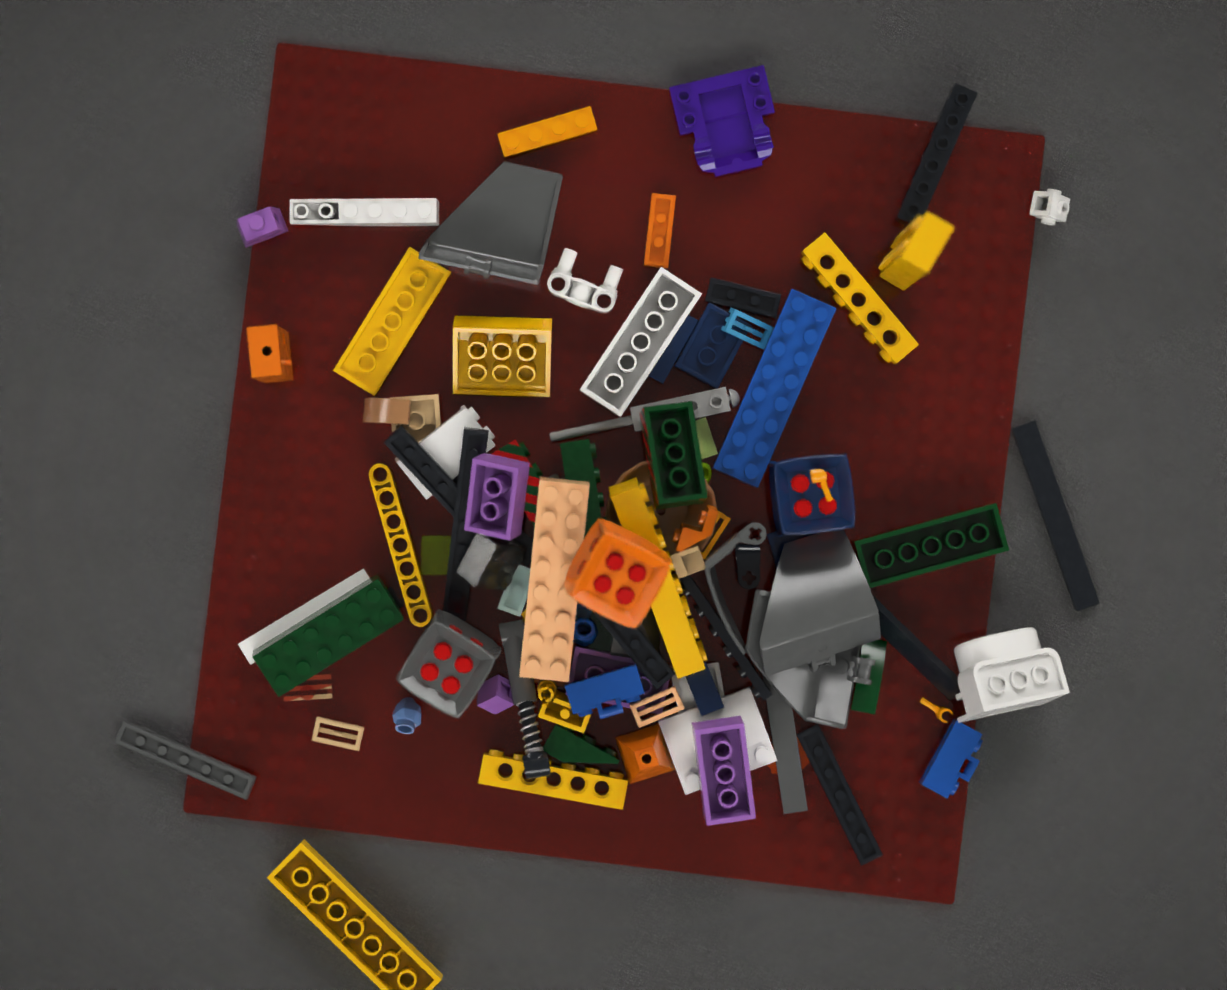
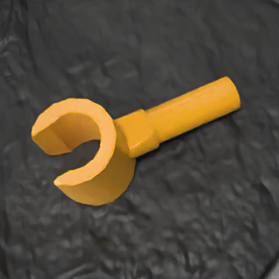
(817, 476)
(938, 710)

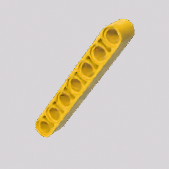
(400, 557)

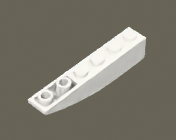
(365, 212)

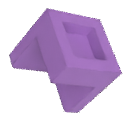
(495, 695)

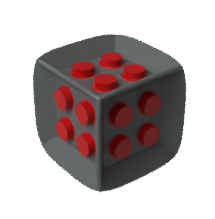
(449, 664)

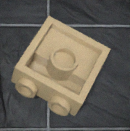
(423, 416)

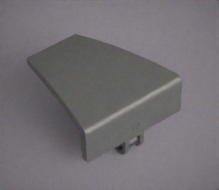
(500, 225)
(816, 696)

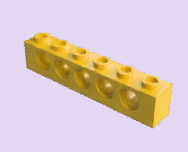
(825, 247)
(612, 798)

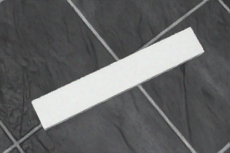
(302, 612)

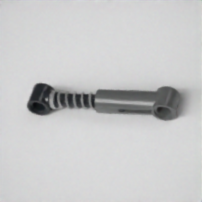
(523, 695)

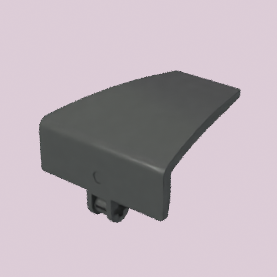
(714, 558)
(817, 605)

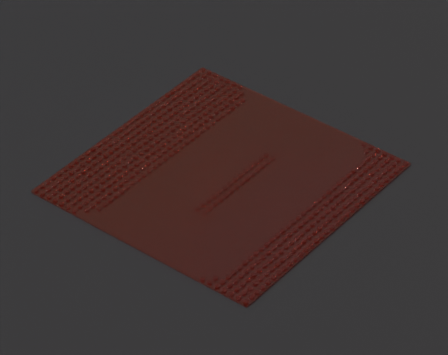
(299, 456)

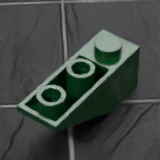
(570, 747)

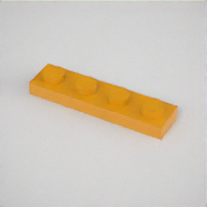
(547, 132)

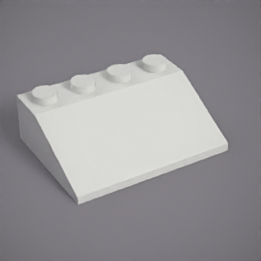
(680, 740)

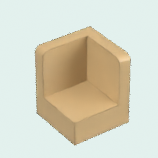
(688, 562)

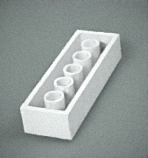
(640, 342)

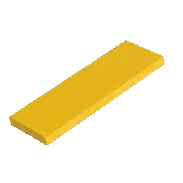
(392, 322)

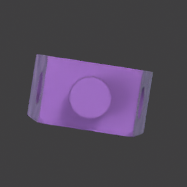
(261, 225)

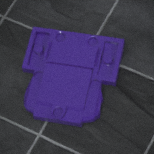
(726, 119)

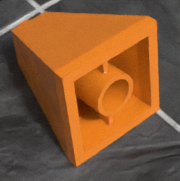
(641, 742)

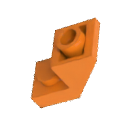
(689, 535)

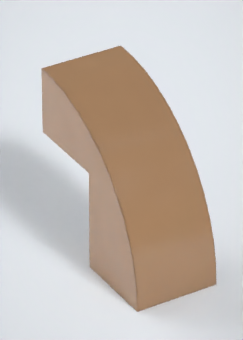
(387, 411)

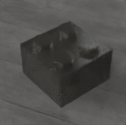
(491, 561)

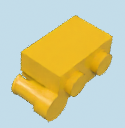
(556, 707)

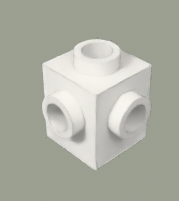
(1049, 206)

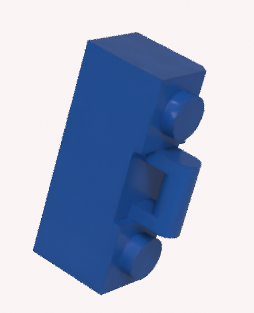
(594, 690)
(948, 758)

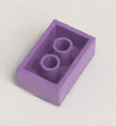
(496, 496)

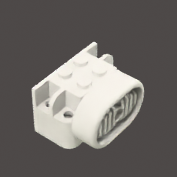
(1007, 673)

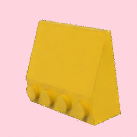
(502, 356)

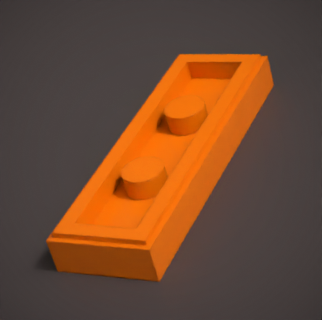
(659, 230)

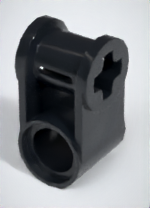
(749, 560)

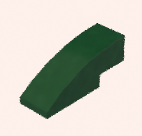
(866, 696)

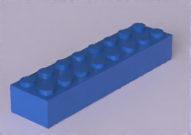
(774, 388)

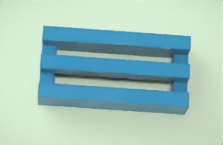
(731, 321)

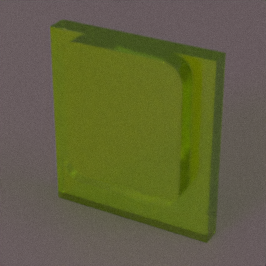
(435, 555)

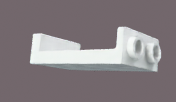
(446, 444)

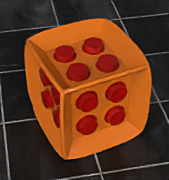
(617, 573)

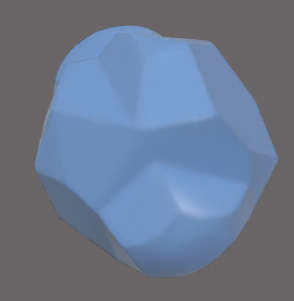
(406, 716)

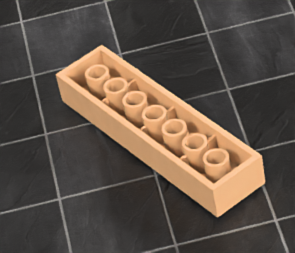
(549, 608)

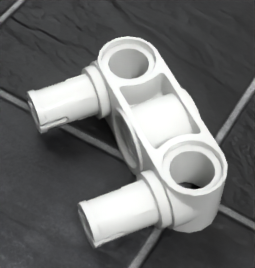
(580, 291)

